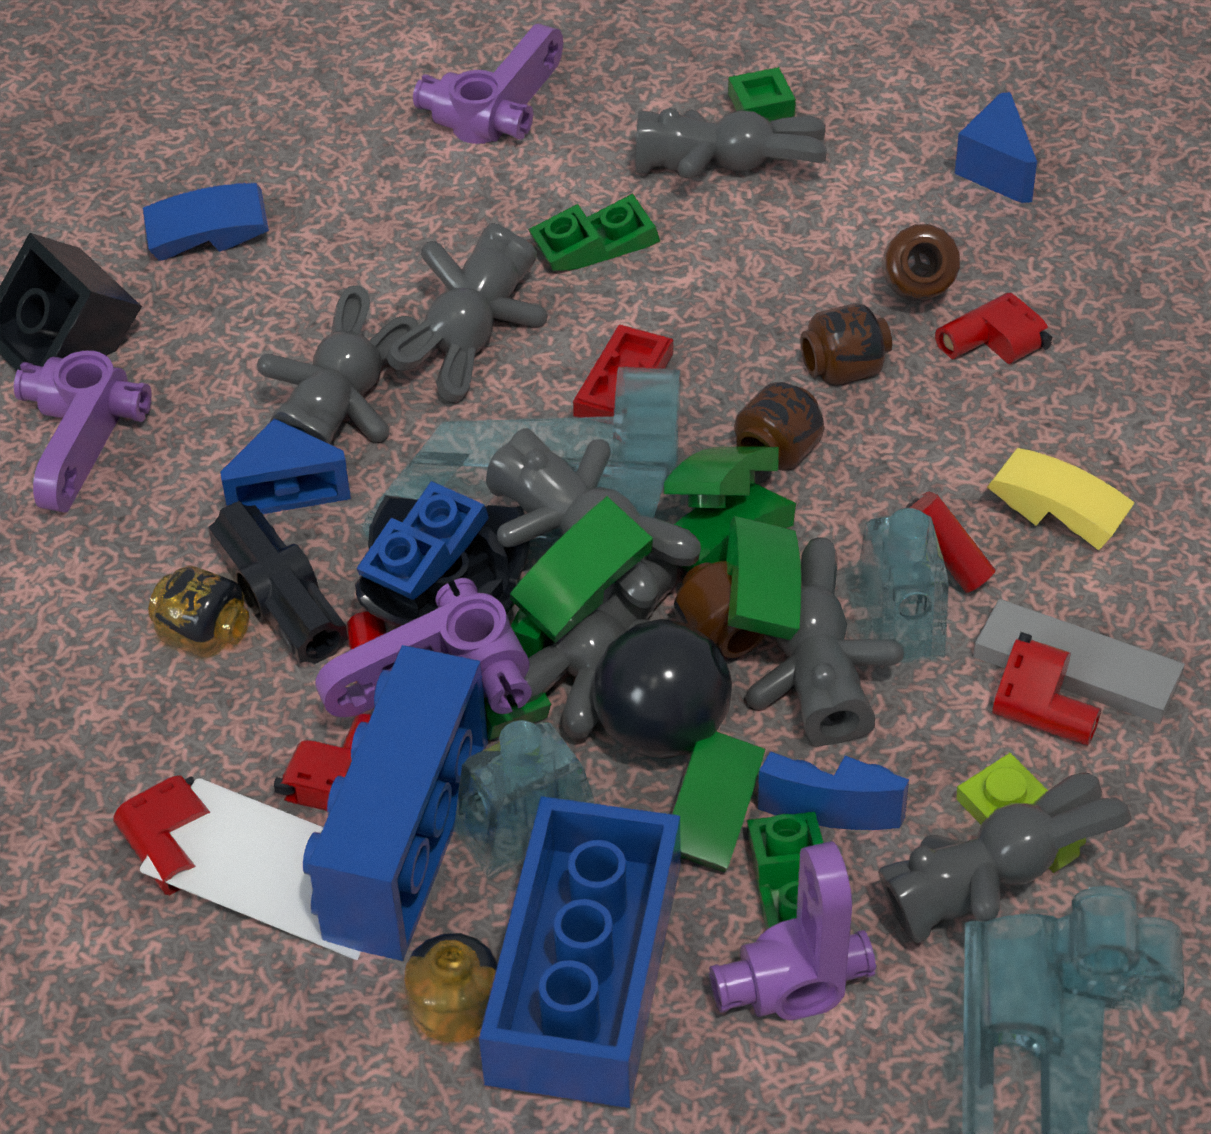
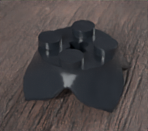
(484, 561)

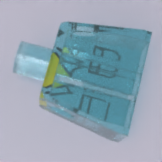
(900, 561)
(504, 788)

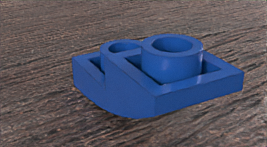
(213, 214)
(426, 544)
(852, 799)

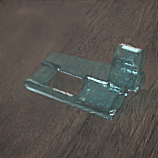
(640, 438)
(1047, 991)

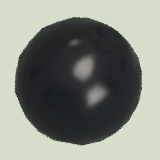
(662, 688)

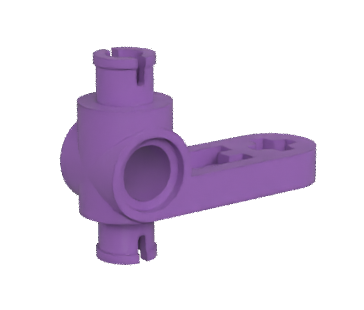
(486, 103)
(90, 400)
(462, 626)
(804, 961)

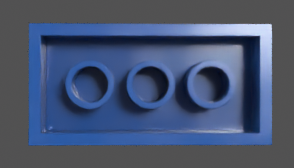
(396, 803)
(582, 952)

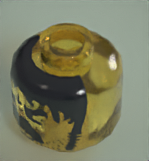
(198, 611)
(449, 986)

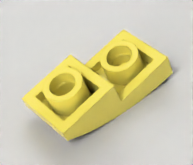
(1045, 484)

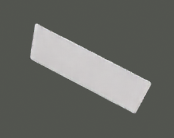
(249, 862)

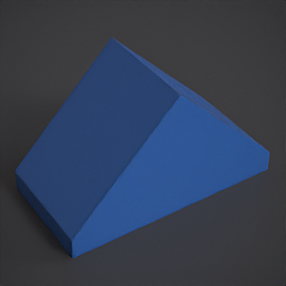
(997, 151)
(286, 471)

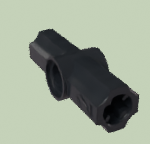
(278, 583)

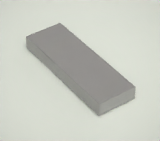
(1098, 664)

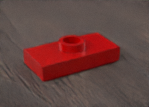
(625, 349)

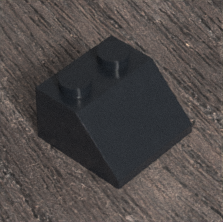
(60, 305)

